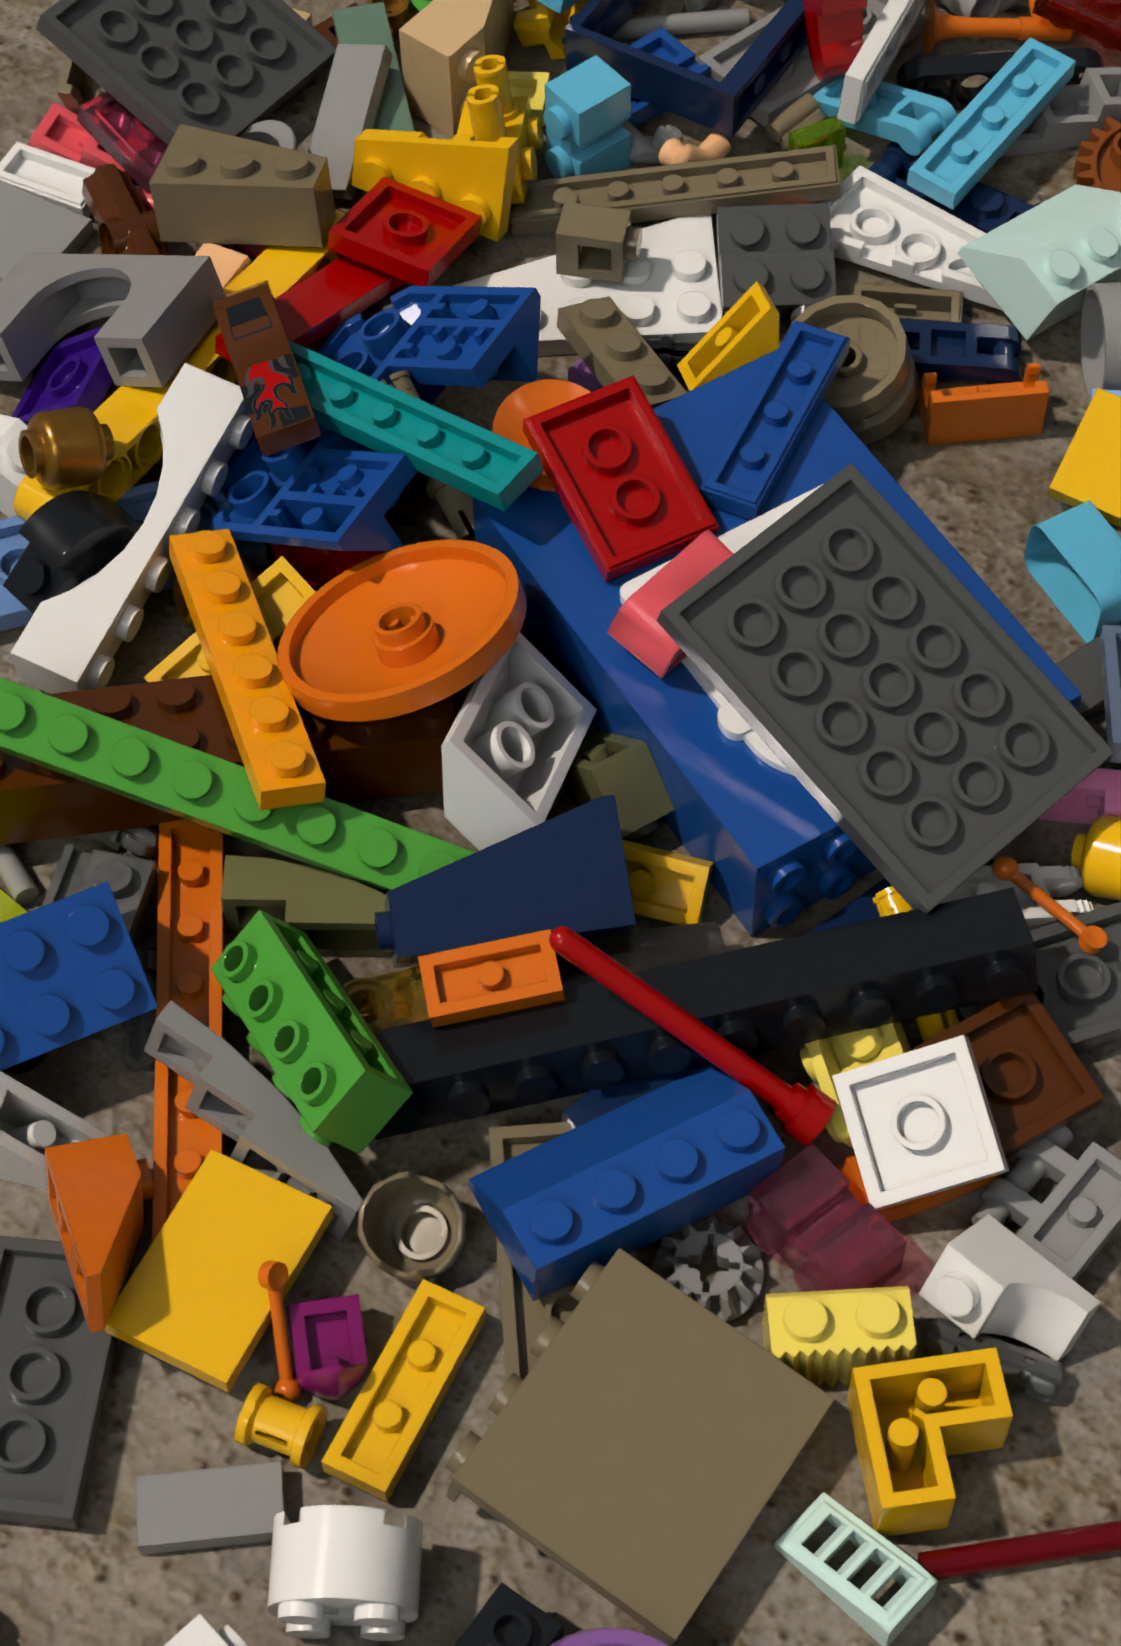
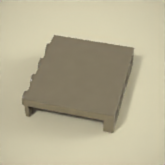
(639, 1443)

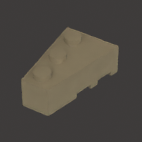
(240, 192)

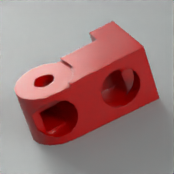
(833, 35)

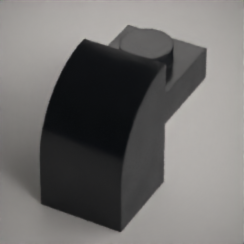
(67, 540)

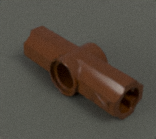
(120, 214)

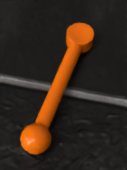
(1090, 938)
(274, 1276)

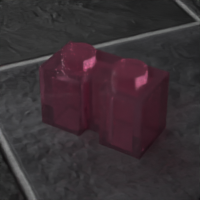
(822, 1227)

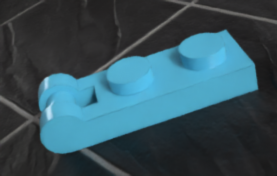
(894, 114)

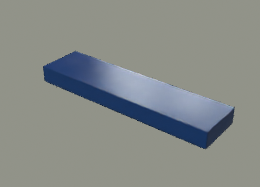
(774, 420)

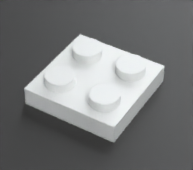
(920, 1123)

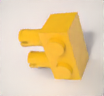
(494, 113)

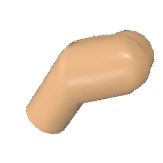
(713, 147)

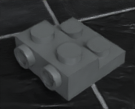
(781, 249)

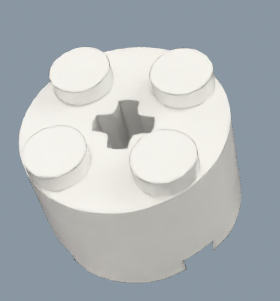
(345, 1571)

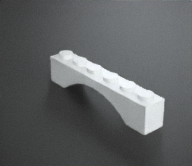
(79, 631)

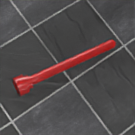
(800, 1109)

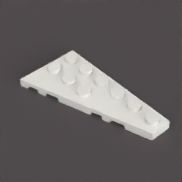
(664, 292)

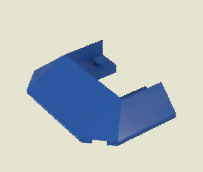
(338, 490)

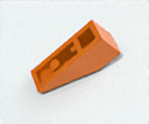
(99, 1216)

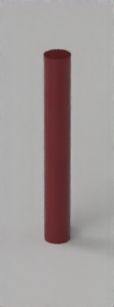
(1022, 1551)

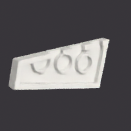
(902, 235)

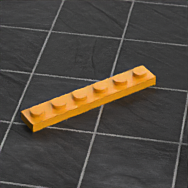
(246, 670)

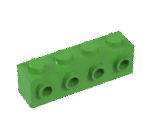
(309, 1034)

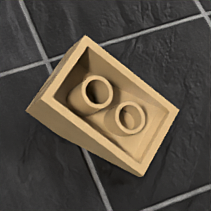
(441, 53)

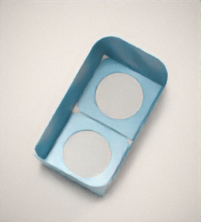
(1078, 567)

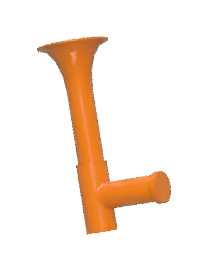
(944, 26)

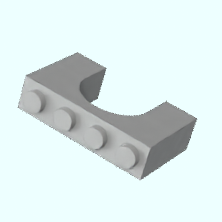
(154, 301)

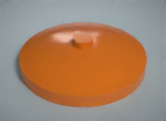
(402, 630)

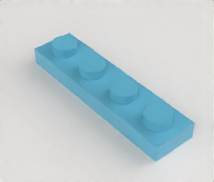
(990, 123)

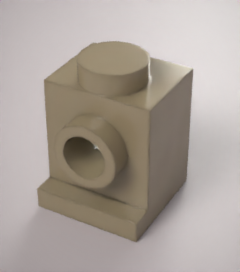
(595, 241)

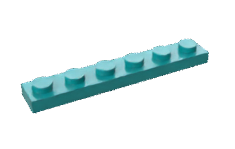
(431, 438)

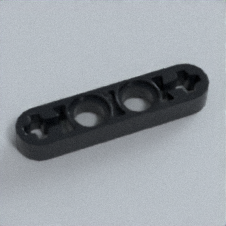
(957, 68)

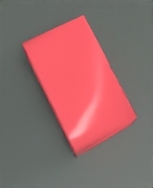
(636, 619)

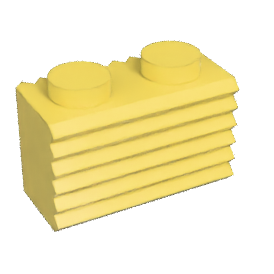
(839, 1330)

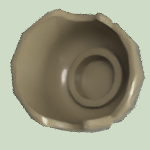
(412, 1226)

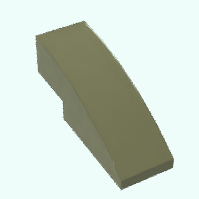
(325, 905)

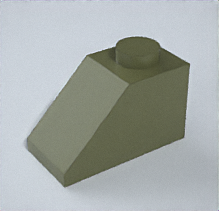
(621, 768)

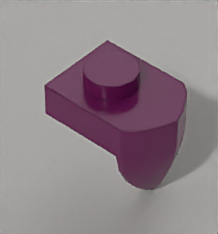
(328, 1346)

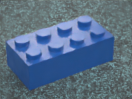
(67, 975)

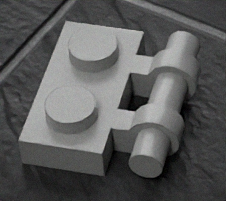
(1078, 1212)

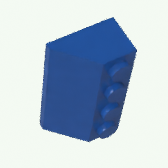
(628, 1177)

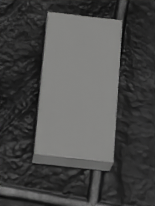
(208, 1507)

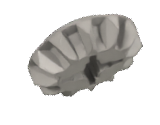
(732, 1290)

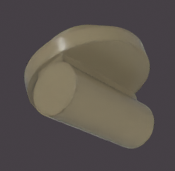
(798, 115)

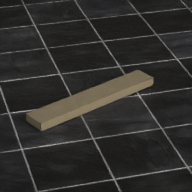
(686, 188)

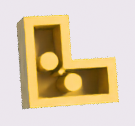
(914, 1417)

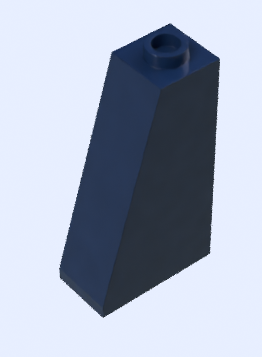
(537, 880)

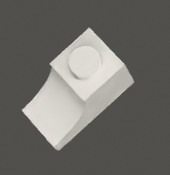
(1006, 1288)

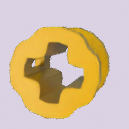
(280, 1425)

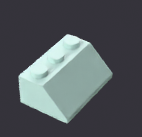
(1049, 256)

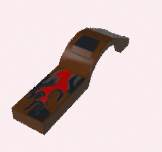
(265, 368)

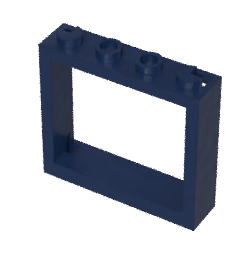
(673, 88)

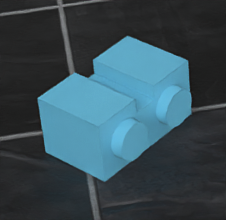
(586, 120)

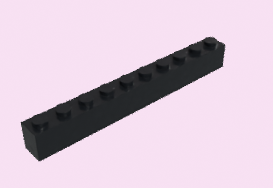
(749, 996)

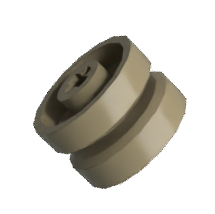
(878, 375)

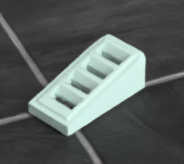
(879, 1622)

